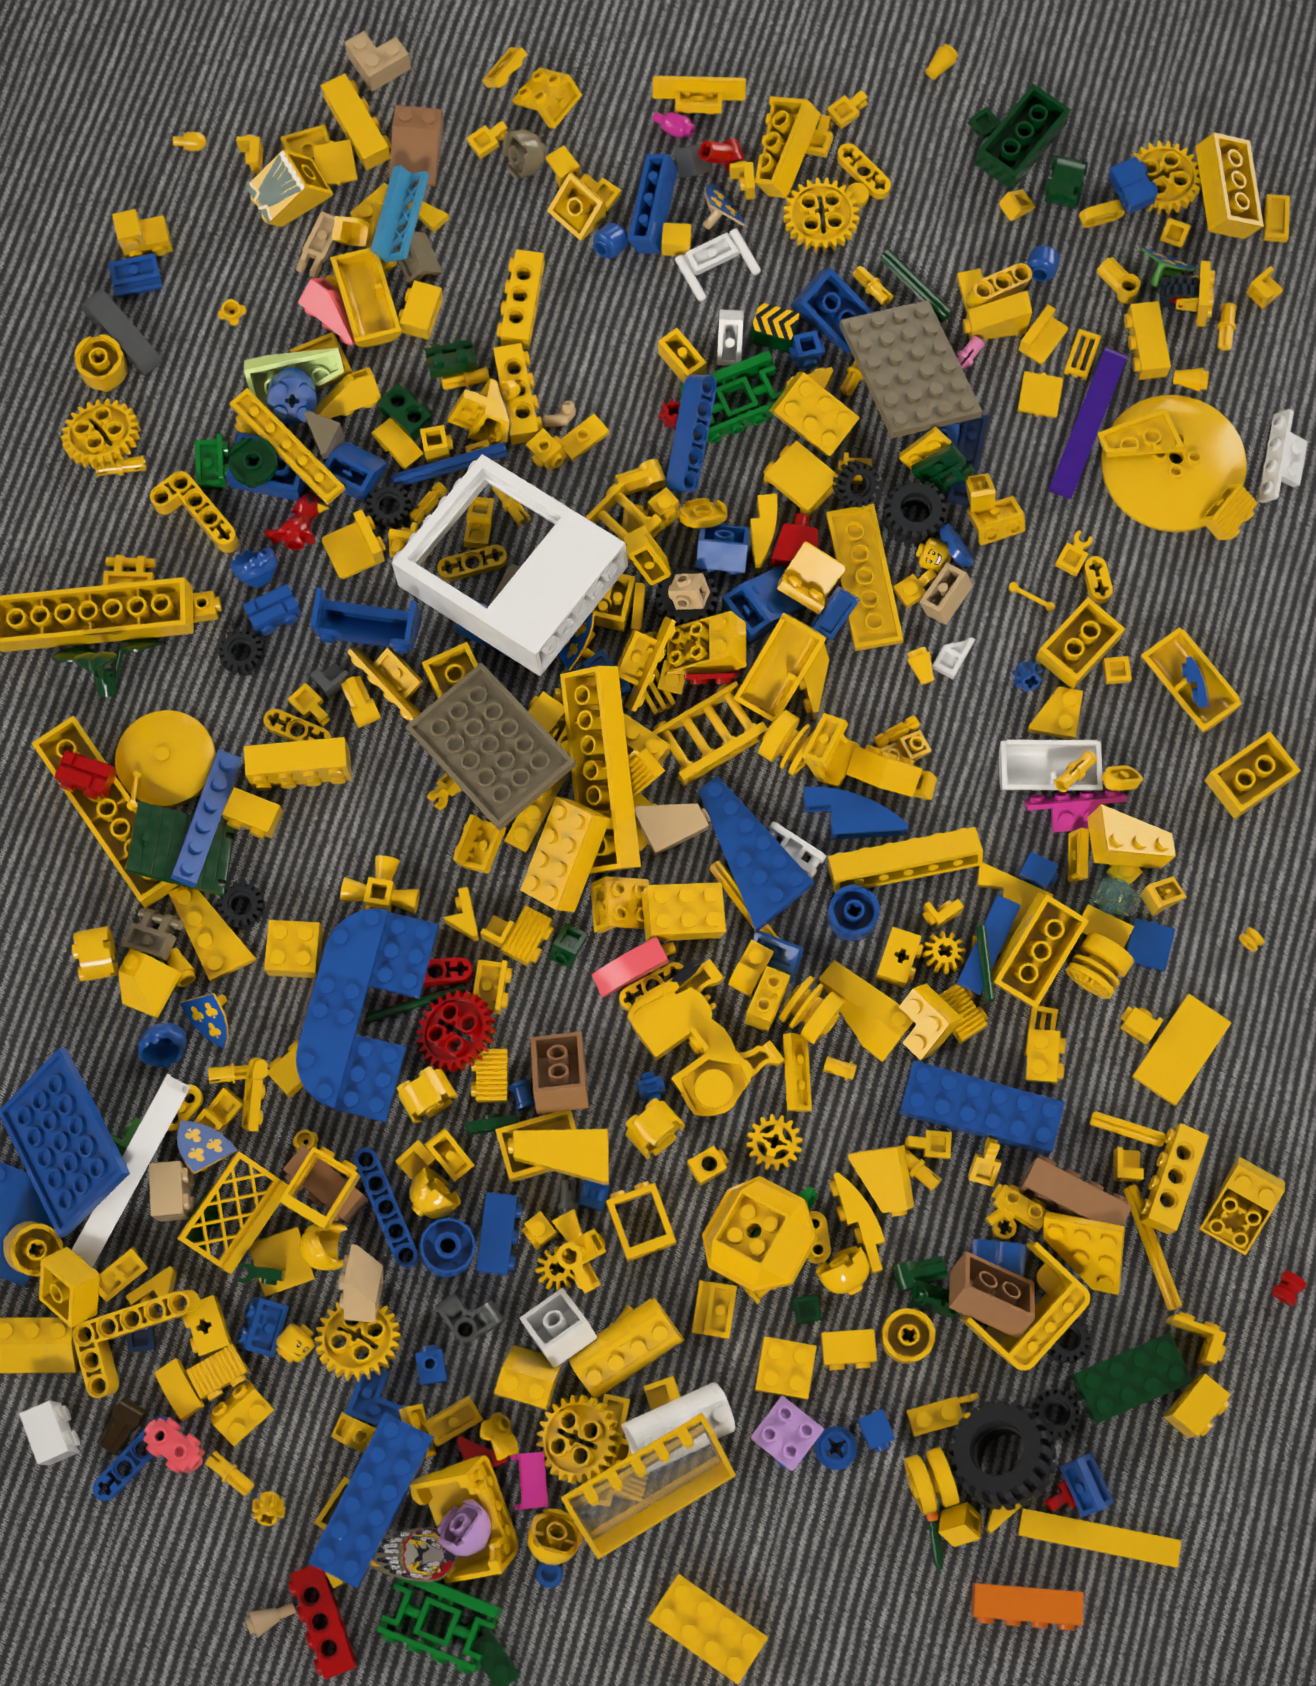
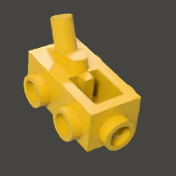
(1013, 1205)

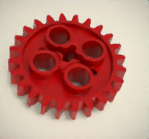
(442, 1052)

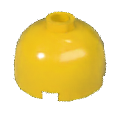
(431, 1195)
(845, 1271)
(553, 1537)

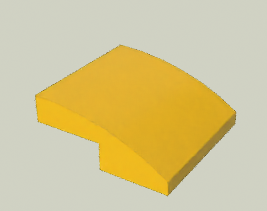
(282, 1253)

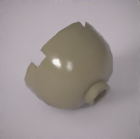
(524, 153)

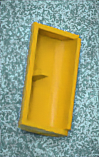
(366, 298)
(1166, 662)
(779, 667)
(625, 1348)

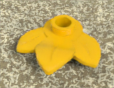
(499, 1432)

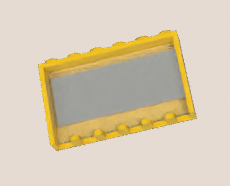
(649, 1486)

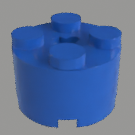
(288, 408)
(858, 900)

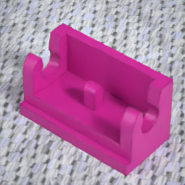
(532, 1480)

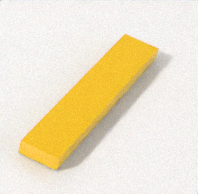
(287, 446)
(1099, 1537)

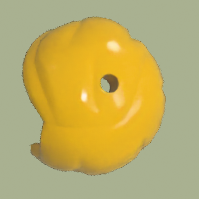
(320, 1246)

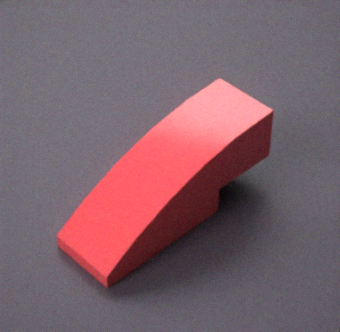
(630, 967)

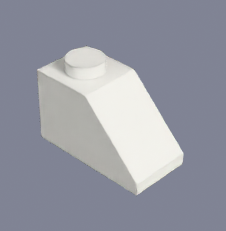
(730, 337)

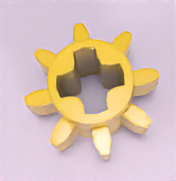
(268, 1508)

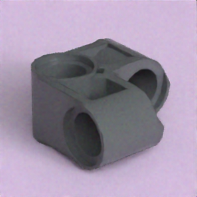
(481, 1319)

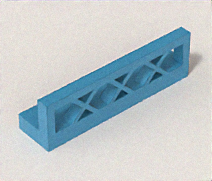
(395, 214)

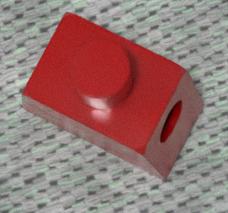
(791, 539)

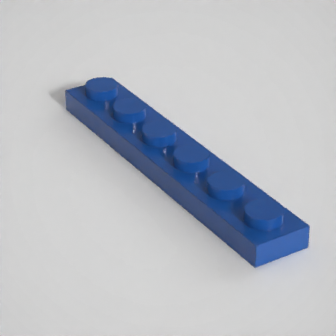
(206, 818)

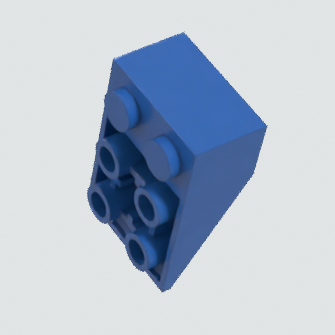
(760, 603)

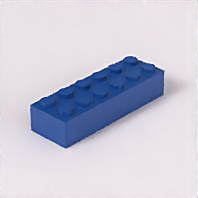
(981, 1108)
(371, 1500)

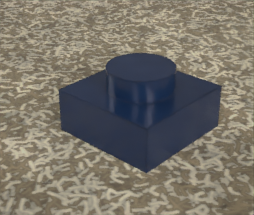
(141, 1340)

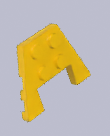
(370, 211)
(1013, 889)

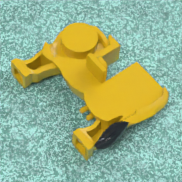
(680, 1012)

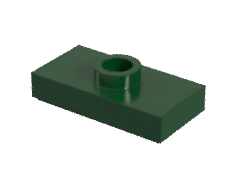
(489, 1124)

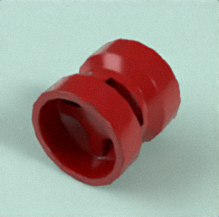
(1288, 1288)

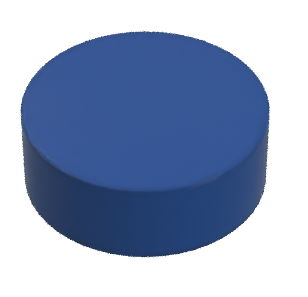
(549, 1575)

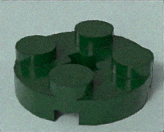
(253, 475)

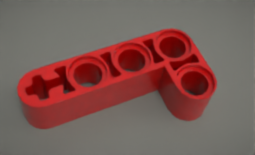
(455, 979)

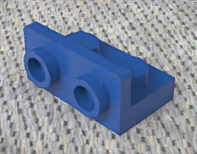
(262, 1326)

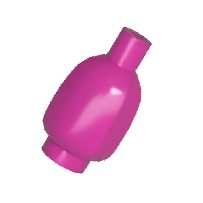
(675, 124)

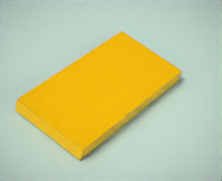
(1181, 1049)

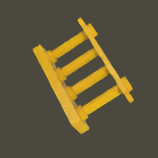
(616, 494)
(731, 745)

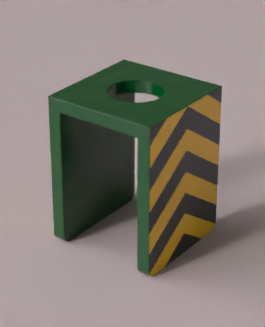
(774, 327)

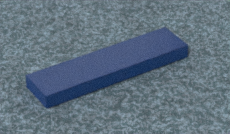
(997, 927)

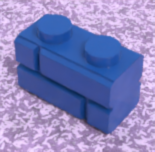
(272, 610)

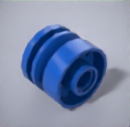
(451, 1232)

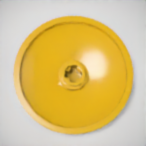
(170, 753)

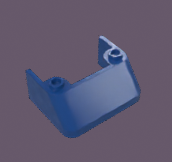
(365, 623)

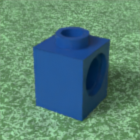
(1039, 871)
(876, 1430)

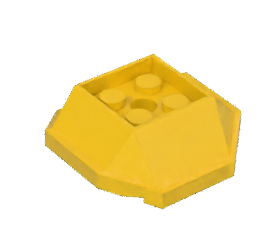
(776, 1253)

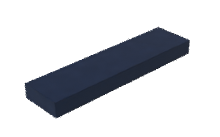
(970, 446)

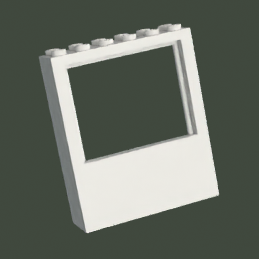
(545, 596)

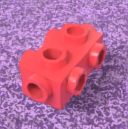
(180, 1450)

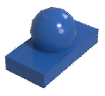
(835, 612)

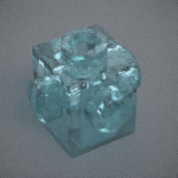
(1115, 897)

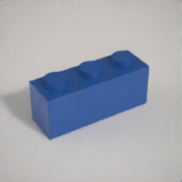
(499, 1234)

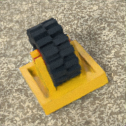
(1190, 293)

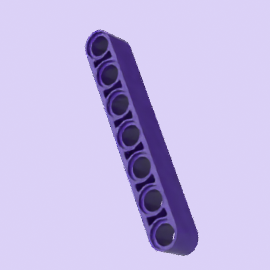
(1088, 423)

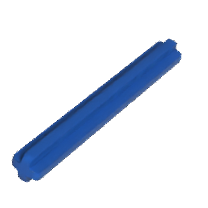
(447, 465)

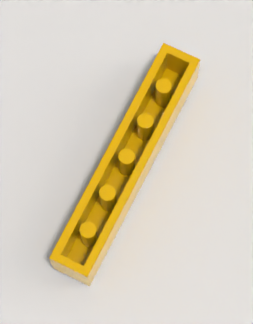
(906, 859)

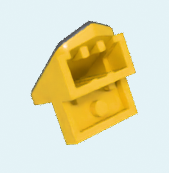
(483, 414)

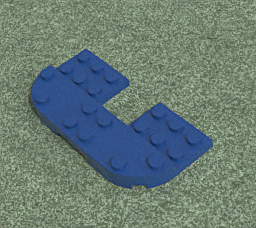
(362, 952)

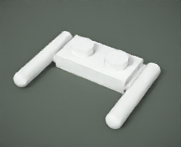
(711, 255)

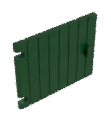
(164, 835)

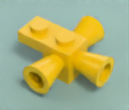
(381, 890)
(579, 1250)

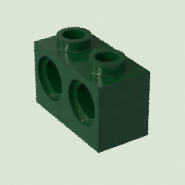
(403, 414)

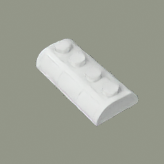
(1039, 762)
(660, 1421)

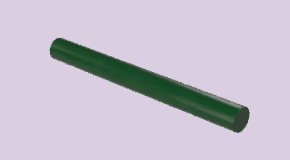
(412, 1003)

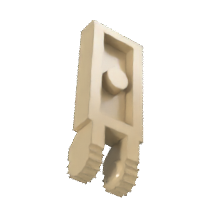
(318, 244)

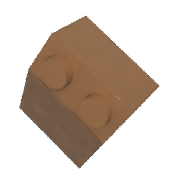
(417, 140)

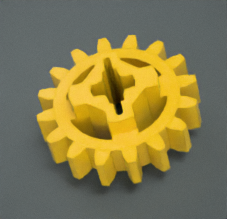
(786, 1146)

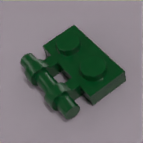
(451, 358)
(940, 464)

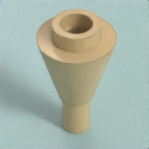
(263, 1620)

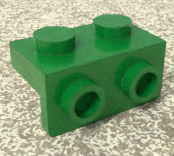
(211, 462)

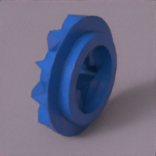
(848, 1449)

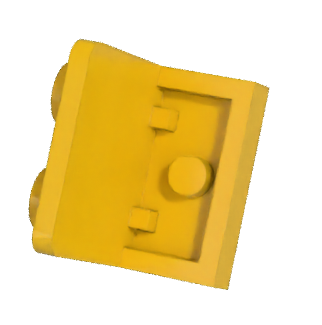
(354, 547)
(1212, 1347)

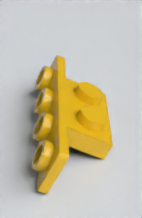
(699, 93)
(641, 659)
(392, 676)

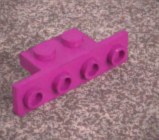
(1071, 811)

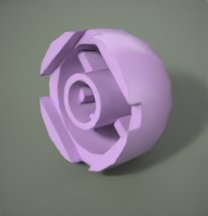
(465, 1529)

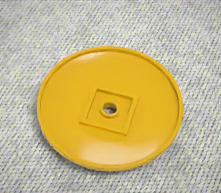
(1173, 494)

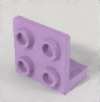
(787, 1433)

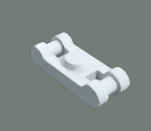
(797, 848)

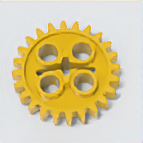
(1166, 175)
(799, 217)
(87, 444)
(345, 1358)
(587, 1415)

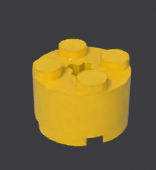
(101, 362)
(95, 953)
(426, 1094)
(653, 1128)
(19, 1242)
(892, 1333)

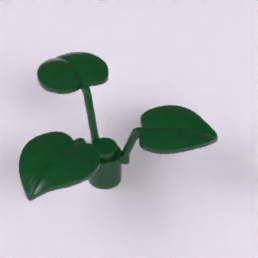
(93, 661)

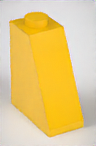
(999, 318)
(885, 1177)

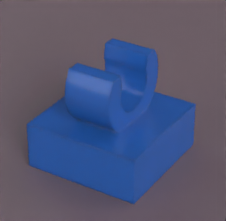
(593, 1195)

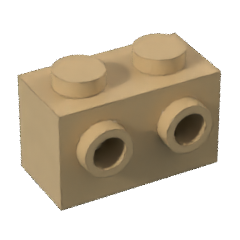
(946, 593)

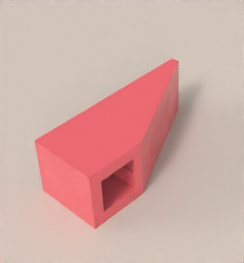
(325, 303)

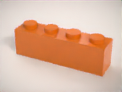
(1027, 1604)

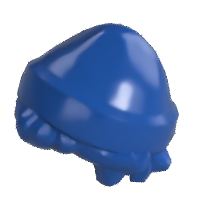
(255, 568)
(162, 1045)

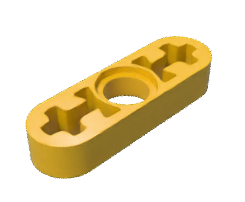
(862, 161)
(467, 572)
(278, 729)
(632, 989)

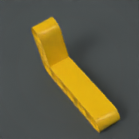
(123, 1325)

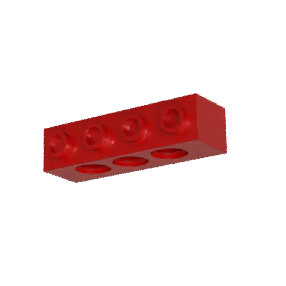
(344, 1657)

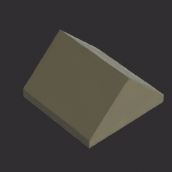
(325, 433)

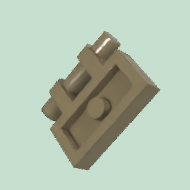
(149, 940)

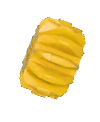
(943, 943)
(559, 1278)

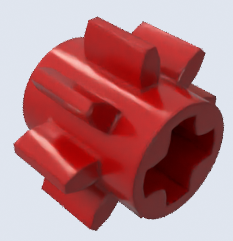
(670, 408)

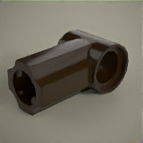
(125, 1419)

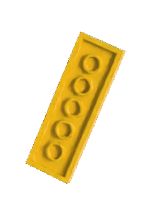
(860, 548)

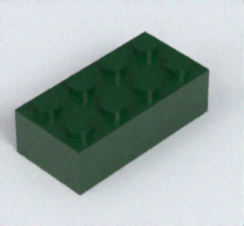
(1022, 137)
(1131, 1378)

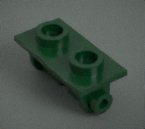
(931, 1299)

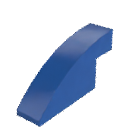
(853, 814)

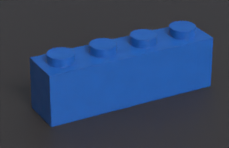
(653, 203)

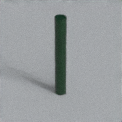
(985, 963)

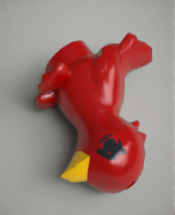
(297, 529)

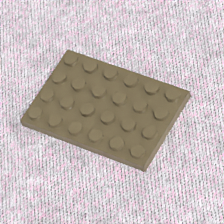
(910, 369)
(490, 746)

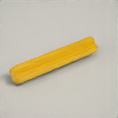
(1127, 1129)

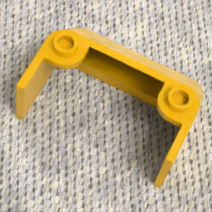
(1053, 1315)

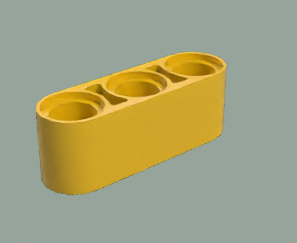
(1010, 282)

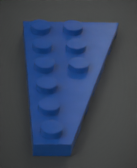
(759, 864)

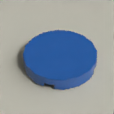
(957, 546)

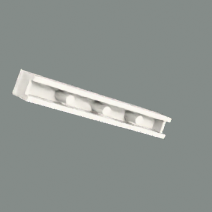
(136, 1158)

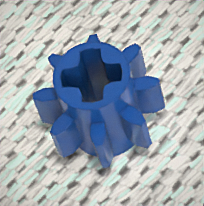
(1027, 675)
(650, 1086)

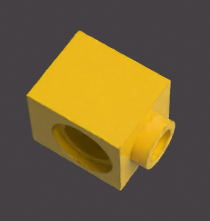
(700, 1174)

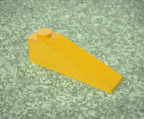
(868, 1011)

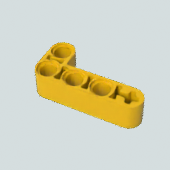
(200, 513)

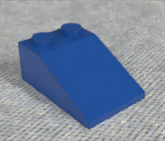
(826, 303)

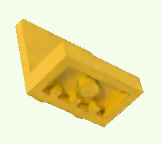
(550, 94)
(811, 577)
(617, 903)

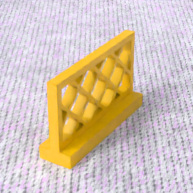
(252, 1225)

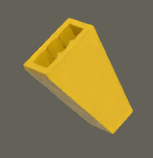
(569, 1152)

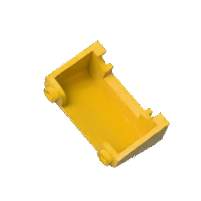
(474, 1481)

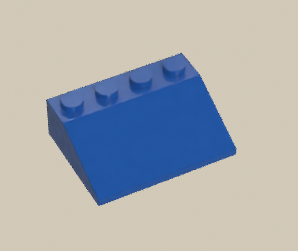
(17, 1205)

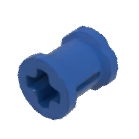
(522, 1095)

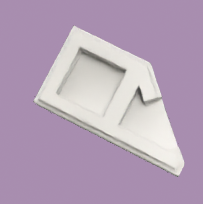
(952, 657)

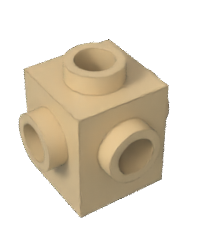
(689, 591)

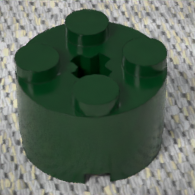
(1066, 182)

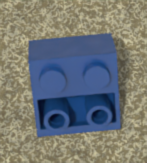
(356, 469)

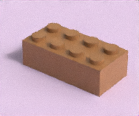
(1070, 1195)

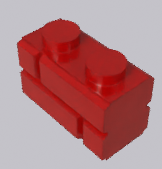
(85, 775)

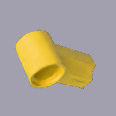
(1118, 279)
(647, 476)
(362, 707)

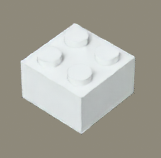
(558, 1328)
(50, 1432)

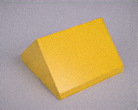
(577, 207)

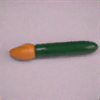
(935, 1539)

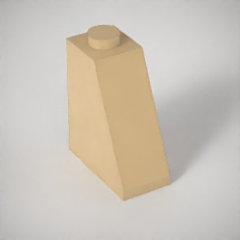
(670, 824)

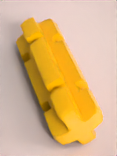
(428, 503)
(896, 732)

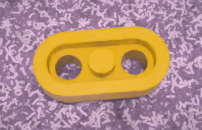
(1121, 778)
(186, 1109)
(823, 1239)

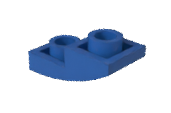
(1195, 676)

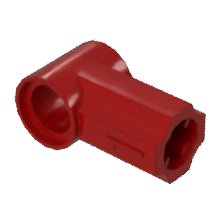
(721, 152)

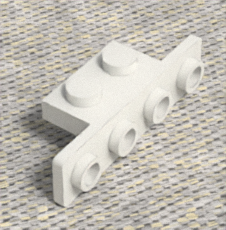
(1283, 457)

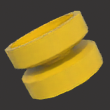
(933, 1480)

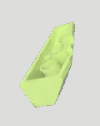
(318, 364)

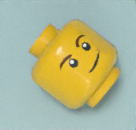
(295, 1342)

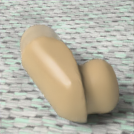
(563, 417)

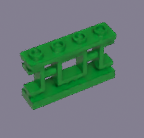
(735, 378)
(447, 1598)

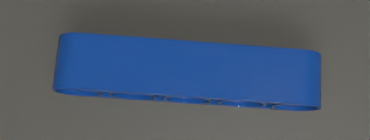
(691, 433)
(383, 1195)

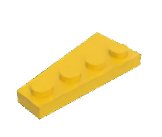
(211, 937)

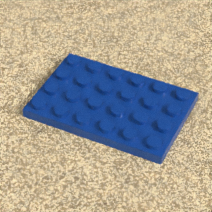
(63, 1142)

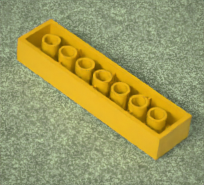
(96, 614)
(601, 755)
(106, 818)

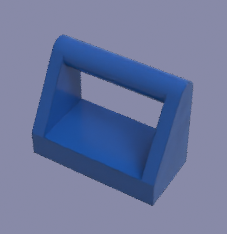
(1086, 1484)

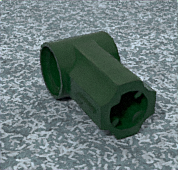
(925, 1271)

